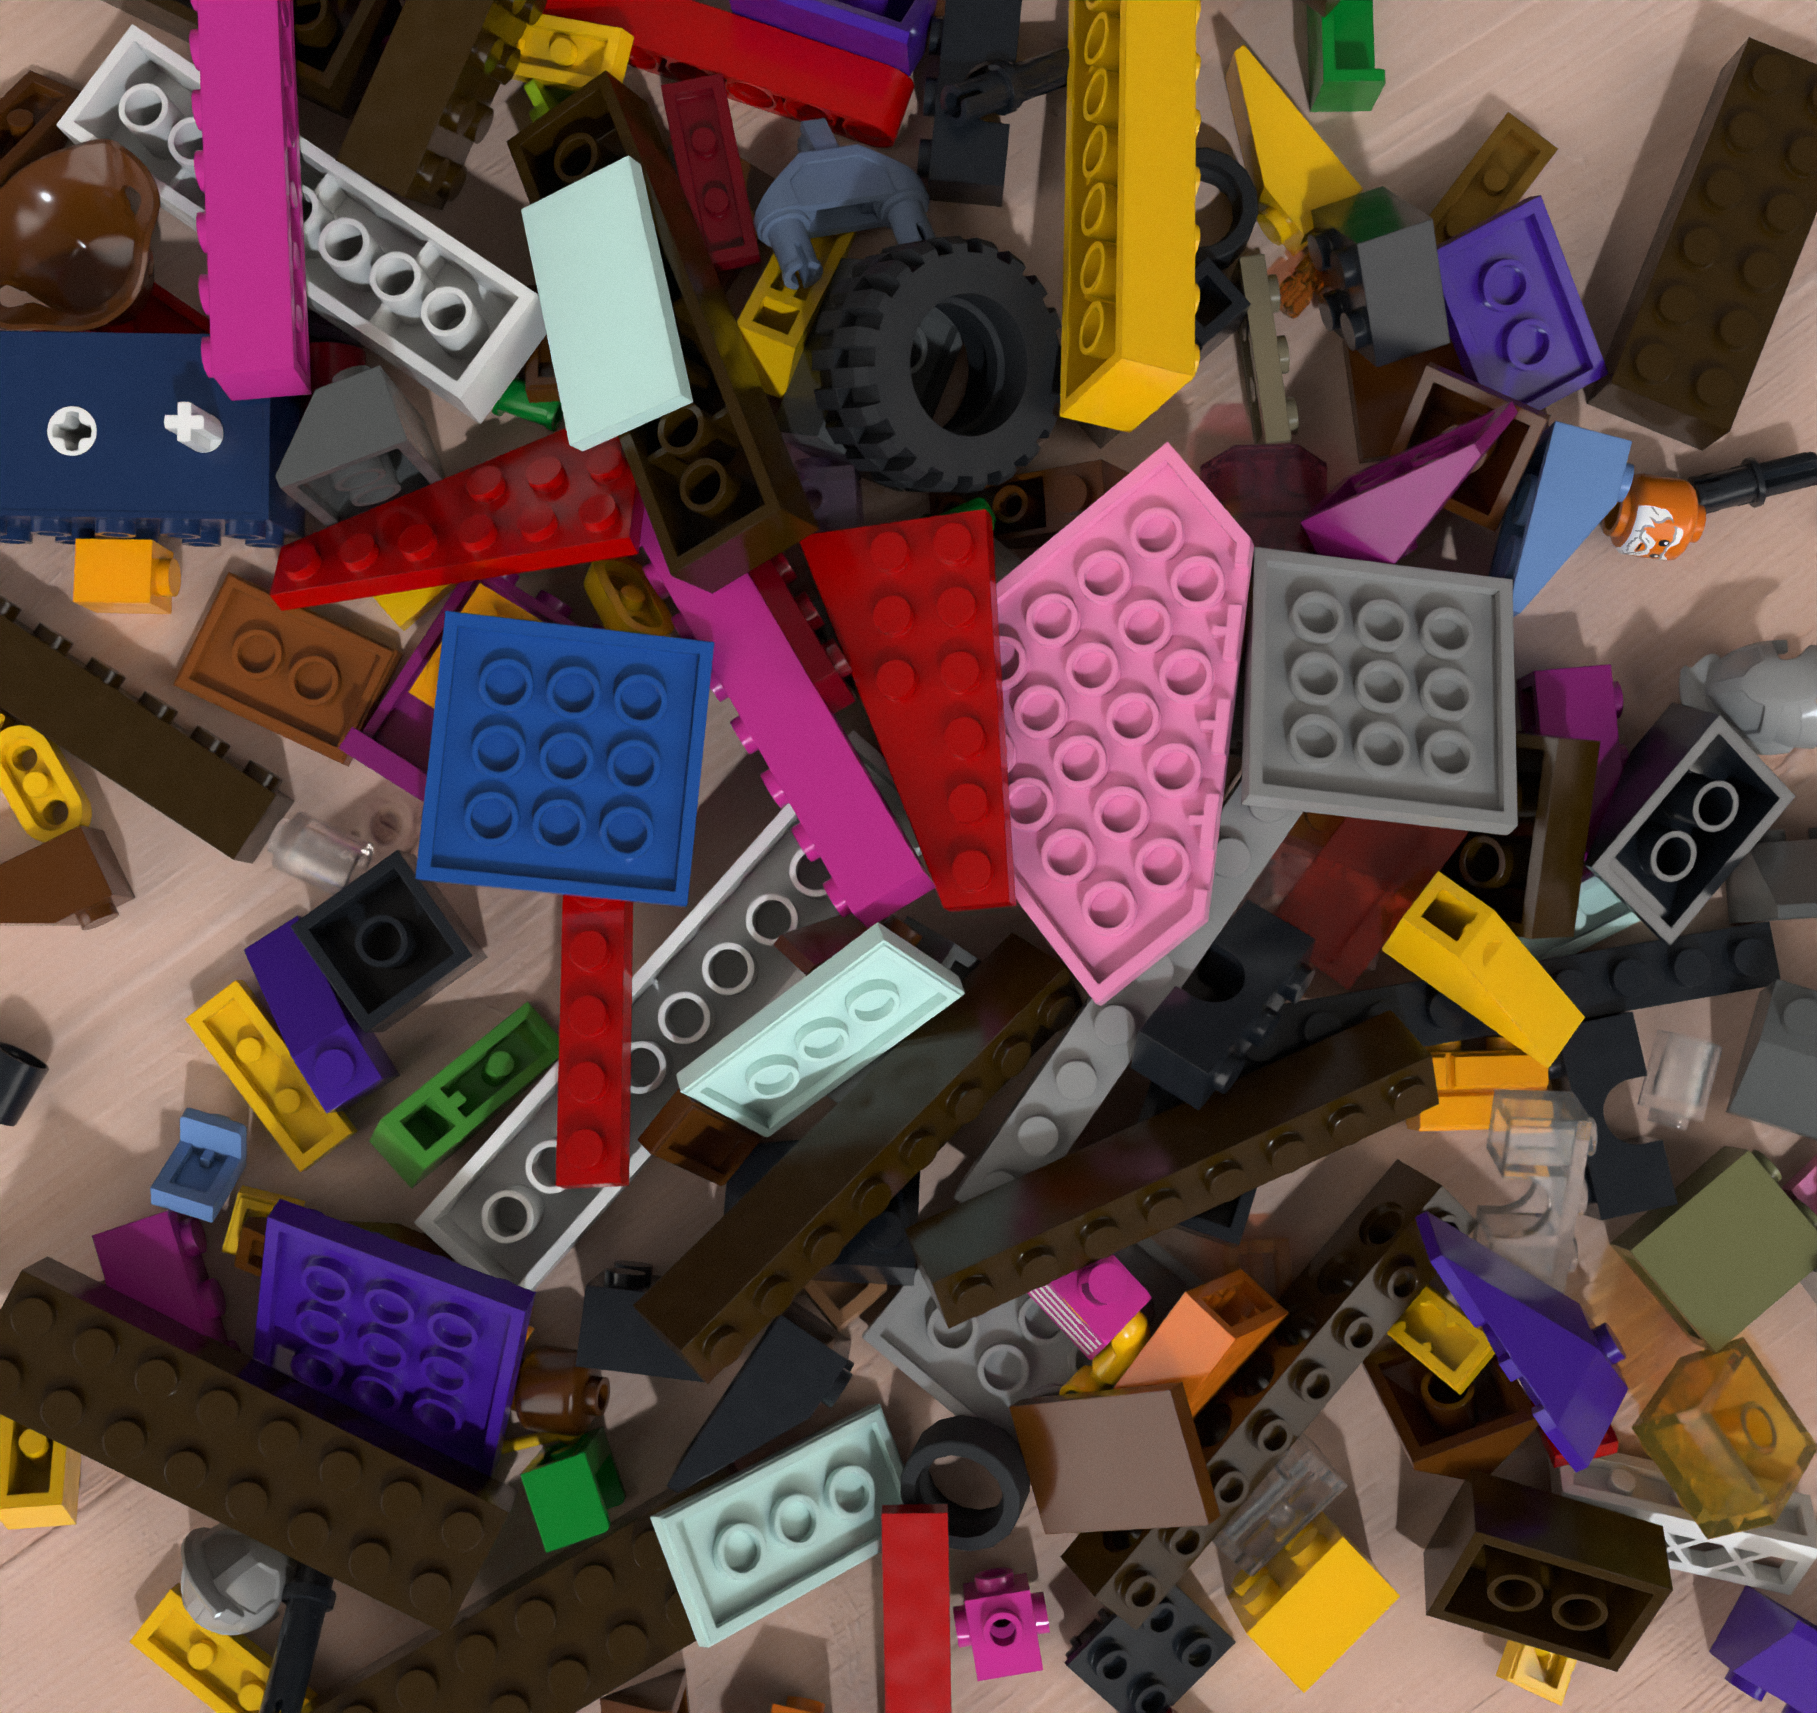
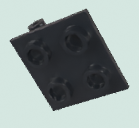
(1151, 1665)

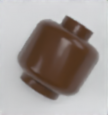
(556, 1394)

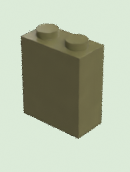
(1724, 1246)

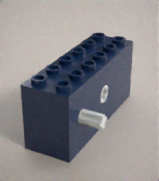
(136, 444)

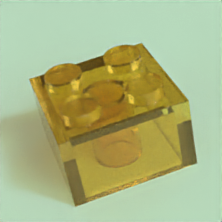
(1725, 1439)

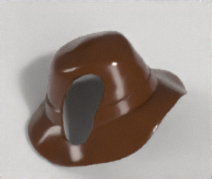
(77, 239)

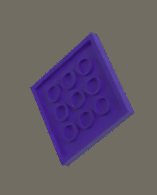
(392, 1331)

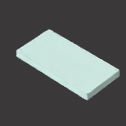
(606, 305)
(821, 1031)
(781, 1524)

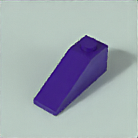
(318, 1028)

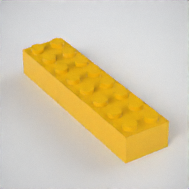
(1129, 209)

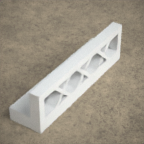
(1641, 1491)

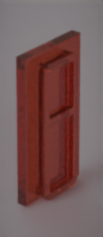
(1363, 888)

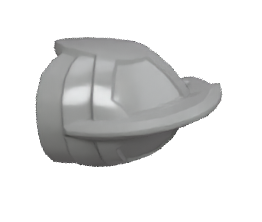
(1758, 694)
(232, 1580)

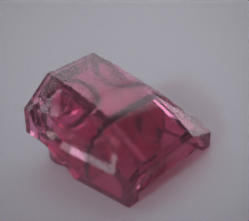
(1269, 491)

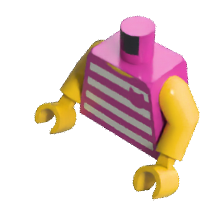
(1102, 1317)

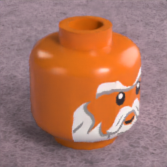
(1656, 518)

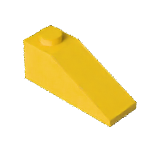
(1282, 155)
(780, 318)

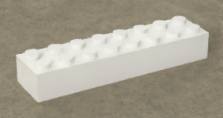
(367, 256)

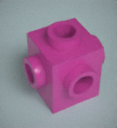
(1004, 1645)

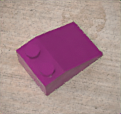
(1389, 504)

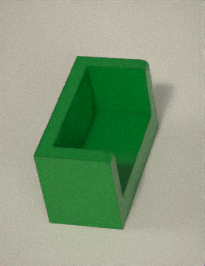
(1343, 58)
(573, 1489)

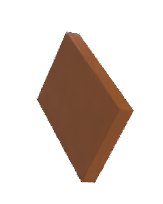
(287, 668)

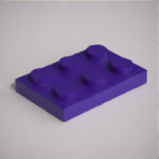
(1517, 308)

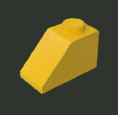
(36, 1479)

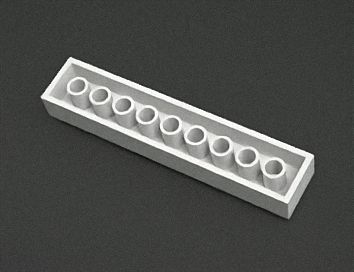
(689, 995)

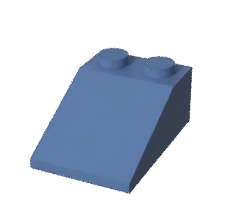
(1558, 503)

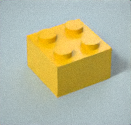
(1311, 1601)

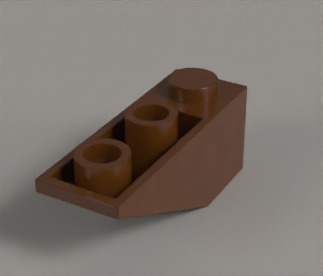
(1038, 503)

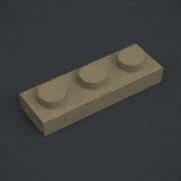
(1264, 354)

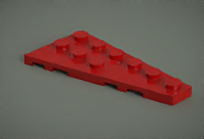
(497, 519)
(926, 657)

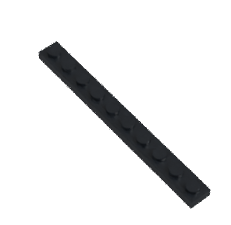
(1594, 981)

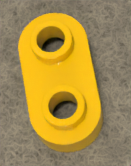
(626, 598)
(40, 789)

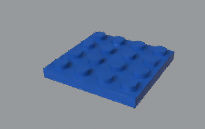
(565, 760)

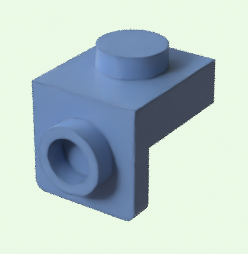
(202, 1165)

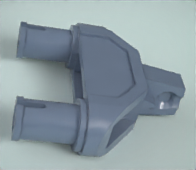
(835, 193)

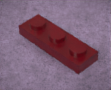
(711, 169)
(798, 622)

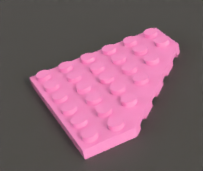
(1123, 718)

